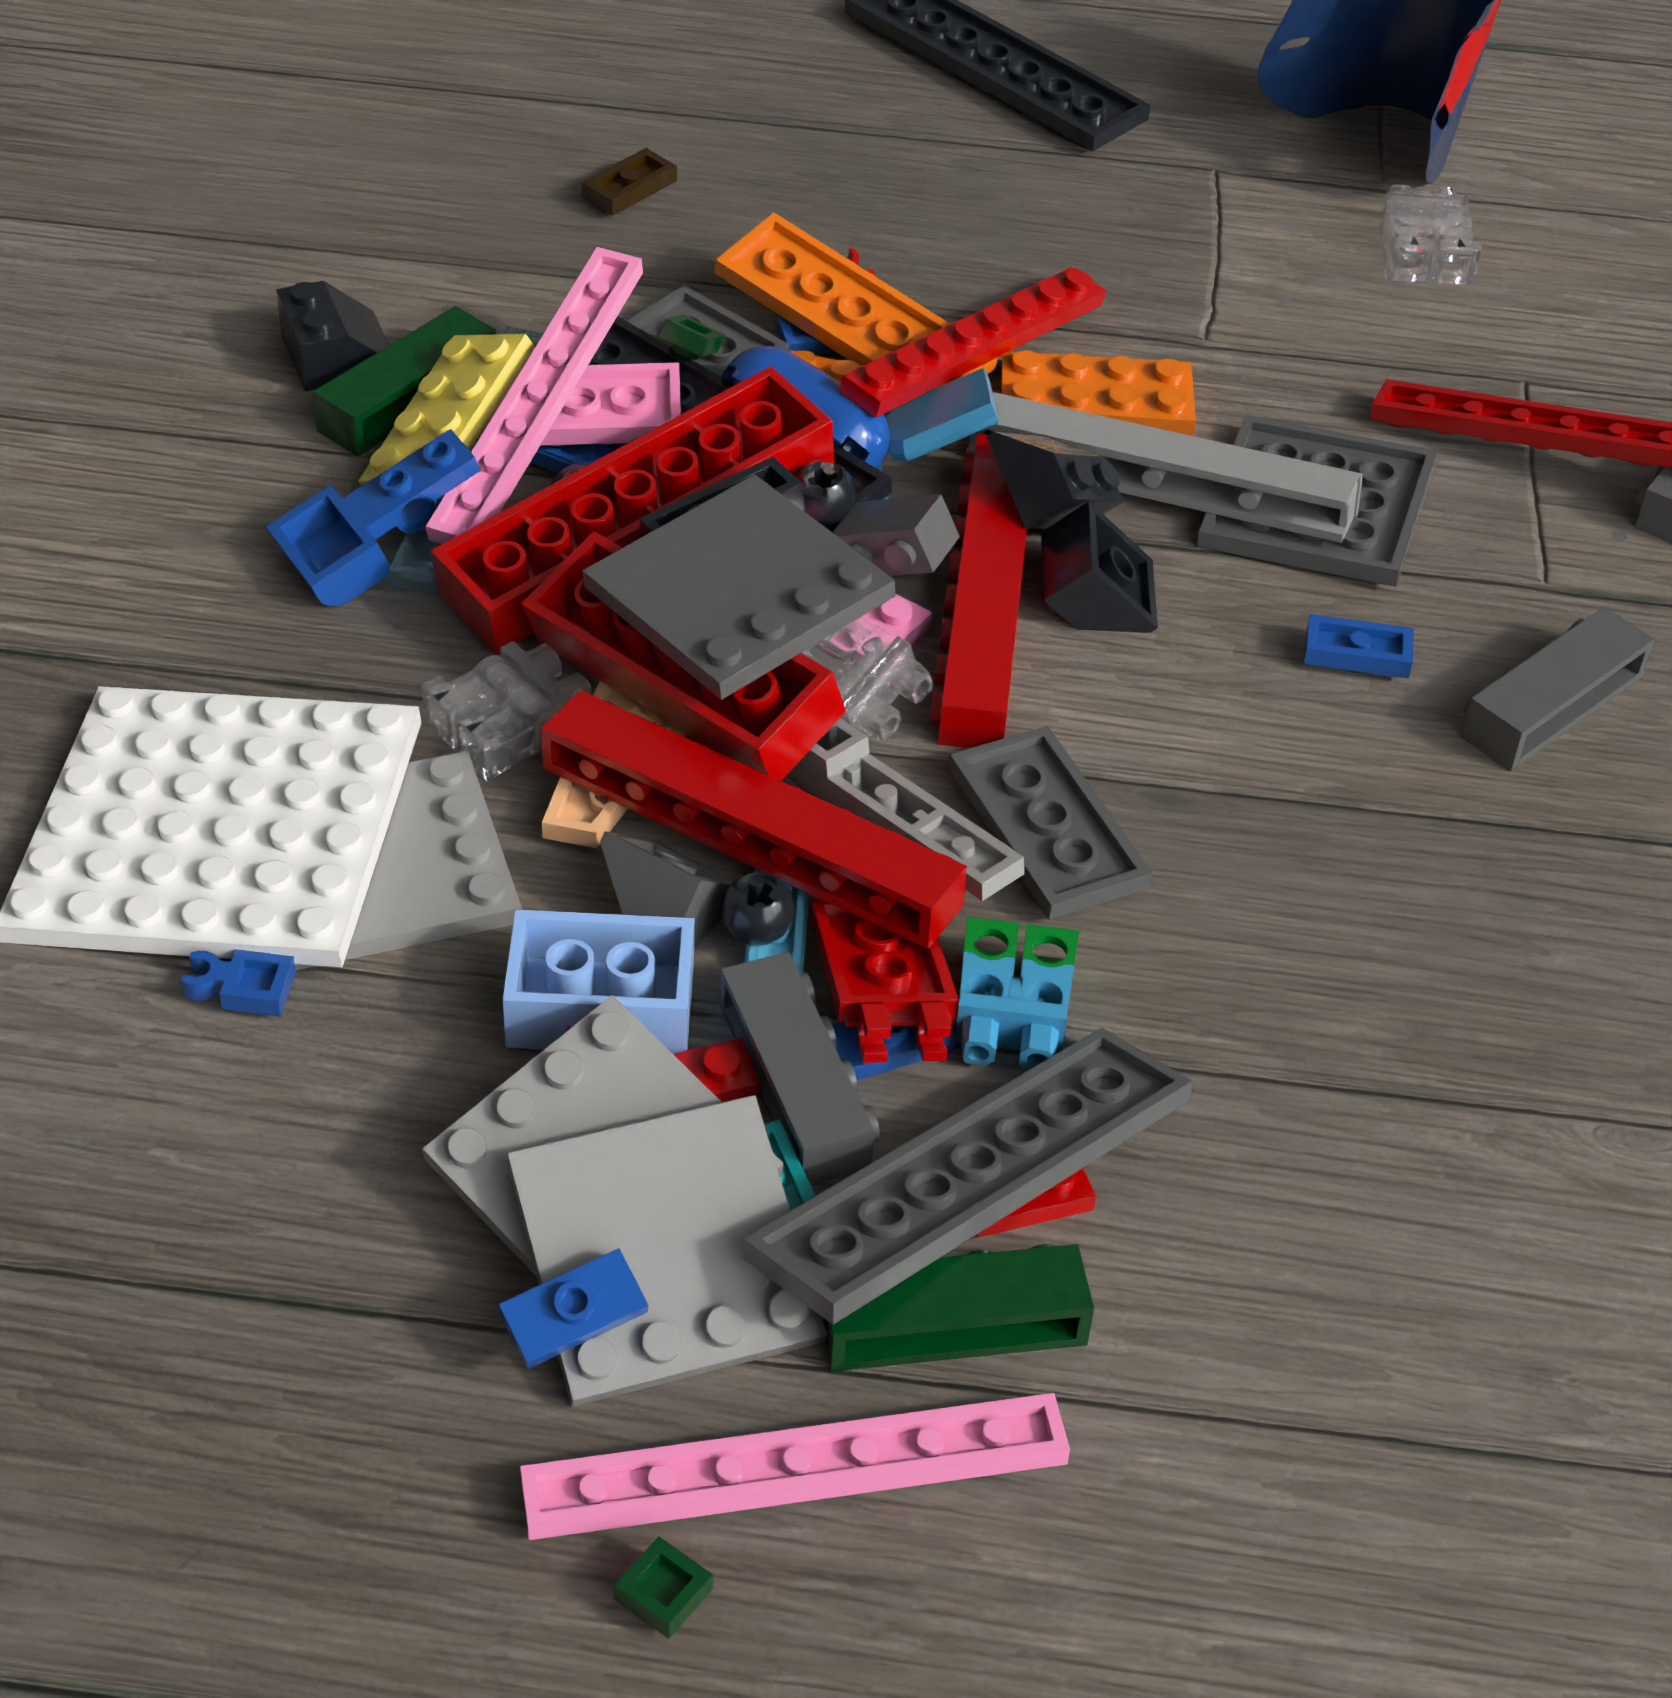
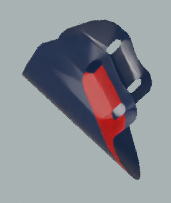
(1380, 55)

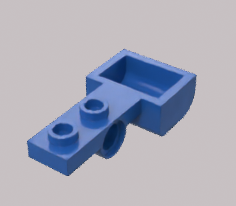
(335, 537)

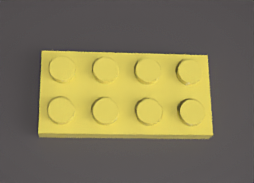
(455, 395)

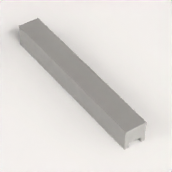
(1197, 470)

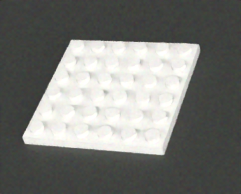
(213, 826)

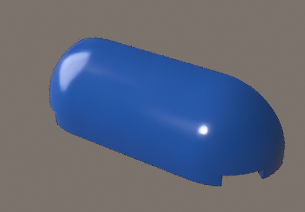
(852, 426)

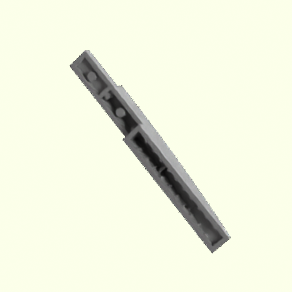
(854, 780)

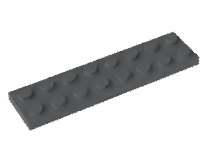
(964, 1174)

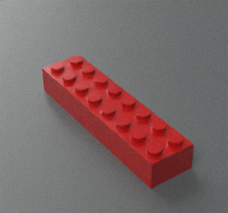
(509, 555)

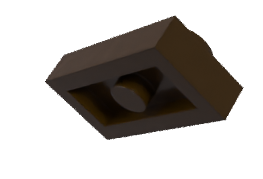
(629, 181)

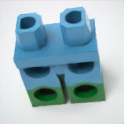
(1008, 1010)

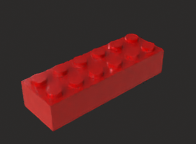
(760, 725)

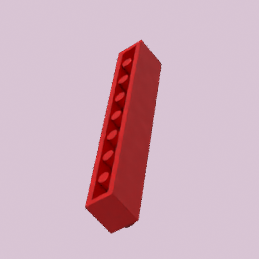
(982, 607)
(755, 818)

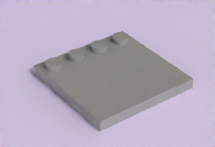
(437, 864)
(587, 1081)
(678, 1207)

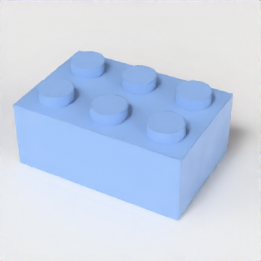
(575, 961)

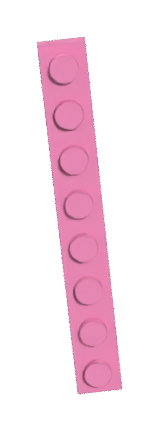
(538, 393)
(792, 1466)

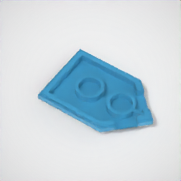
(942, 416)

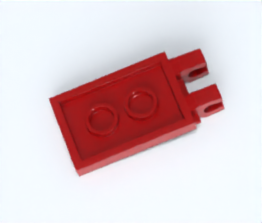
(883, 983)

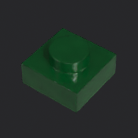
(691, 337)
(663, 1587)

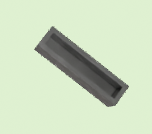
(1556, 687)
(799, 1066)

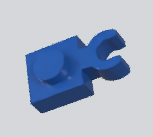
(246, 984)

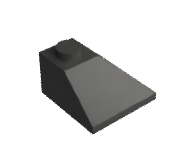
(663, 882)

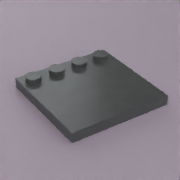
(1387, 516)
(738, 585)

